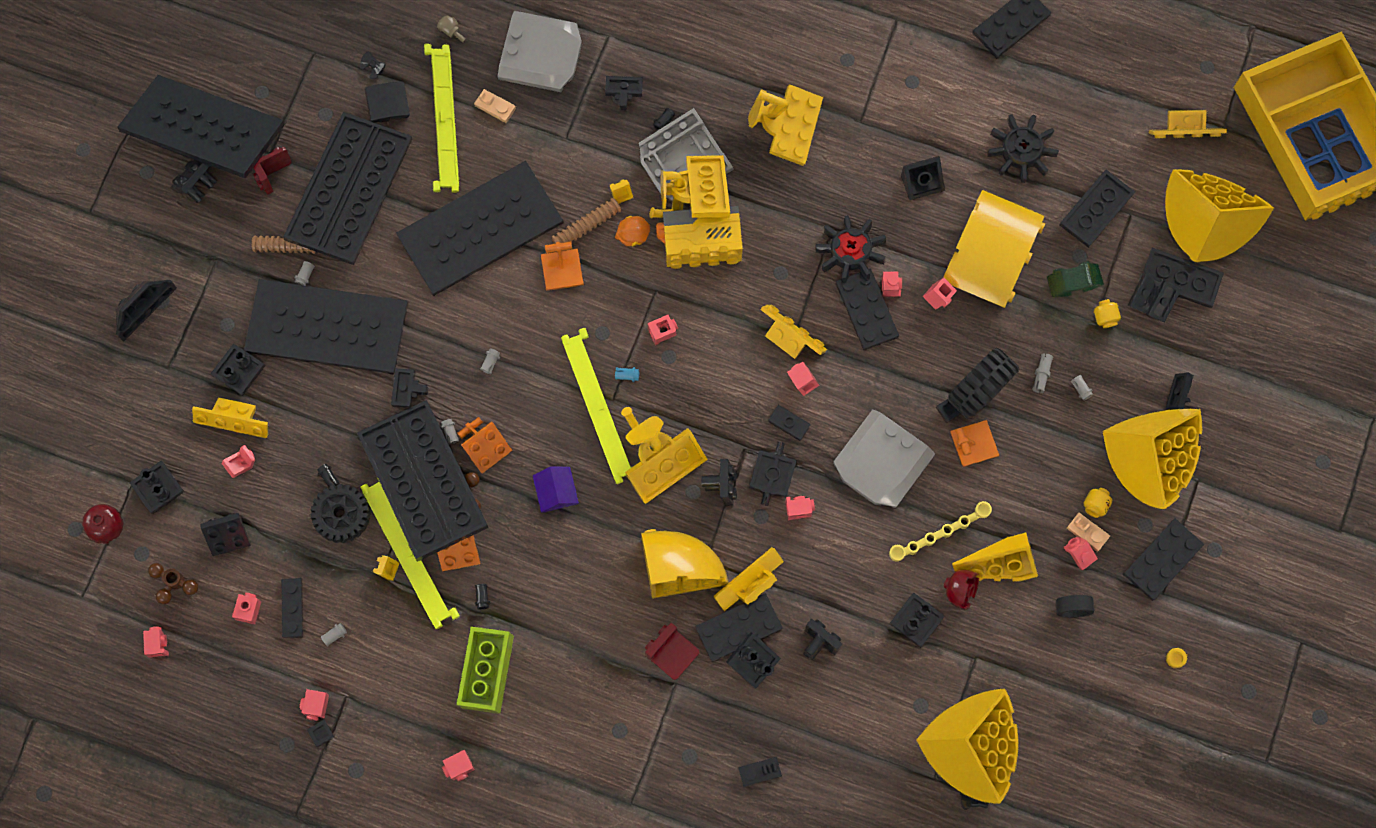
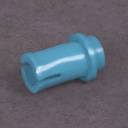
(627, 374)

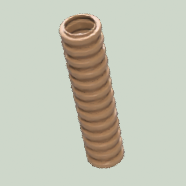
(588, 222)
(276, 244)

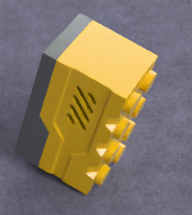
(700, 239)

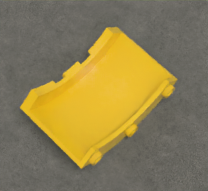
(994, 248)

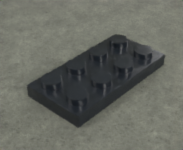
(1010, 24)
(1097, 208)
(1197, 281)
(867, 310)
(1163, 559)
(728, 630)

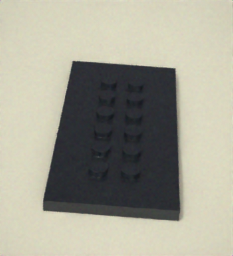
(201, 126)
(348, 188)
(479, 228)
(326, 326)
(422, 480)

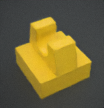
(621, 191)
(387, 567)

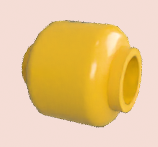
(1107, 314)
(1098, 502)

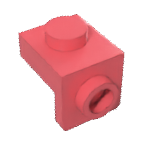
(239, 462)
(1081, 552)

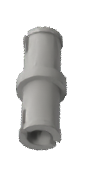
(1042, 373)

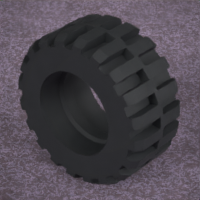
(983, 383)

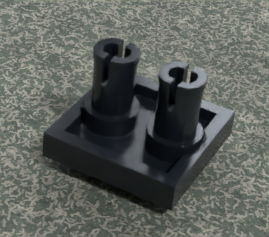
(185, 182)
(237, 369)
(723, 482)
(156, 487)
(225, 534)
(917, 620)
(821, 639)
(753, 660)

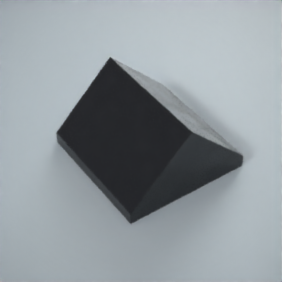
(923, 178)

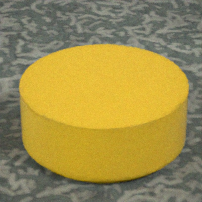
(1176, 658)

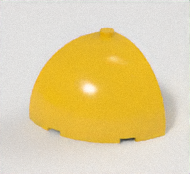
(1211, 214)
(1155, 454)
(680, 563)
(974, 745)

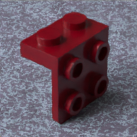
(269, 164)
(671, 651)

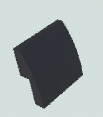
(387, 101)
(1154, 296)

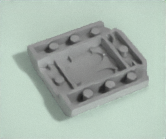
(540, 52)
(675, 141)
(882, 460)

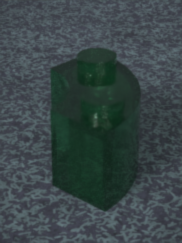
(1083, 277)

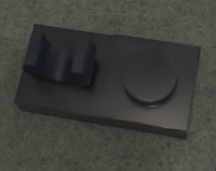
(1179, 391)
(759, 771)

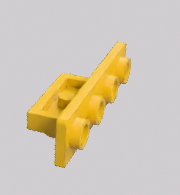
(1187, 122)
(788, 335)
(231, 416)
(751, 581)

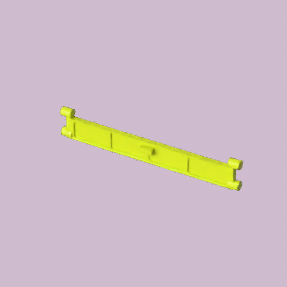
(444, 118)
(596, 404)
(414, 570)

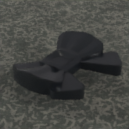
(368, 60)
(968, 802)

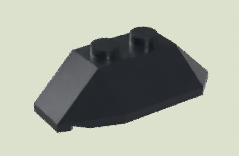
(140, 305)

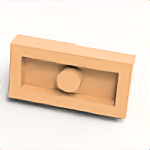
(495, 106)
(1089, 531)

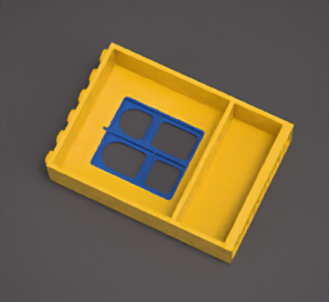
(1298, 94)

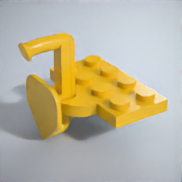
(788, 120)
(700, 185)
(666, 459)

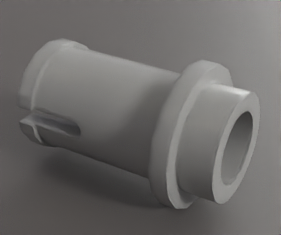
(304, 273)
(490, 360)
(1082, 388)
(449, 431)
(334, 634)

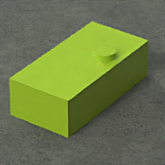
(485, 670)

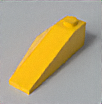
(1002, 560)

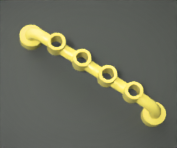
(898, 552)

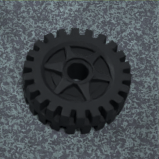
(335, 499)

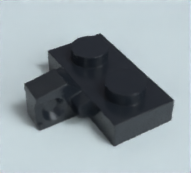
(623, 89)
(406, 388)

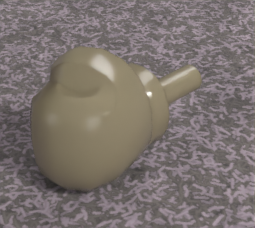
(449, 27)

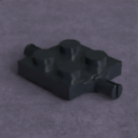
(772, 473)

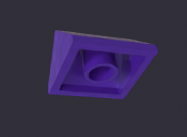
(555, 488)

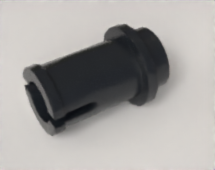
(664, 119)
(327, 475)
(481, 597)

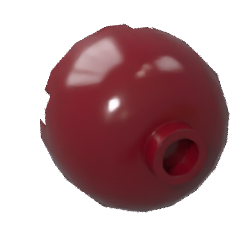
(102, 523)
(961, 587)

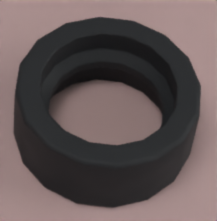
(1075, 606)

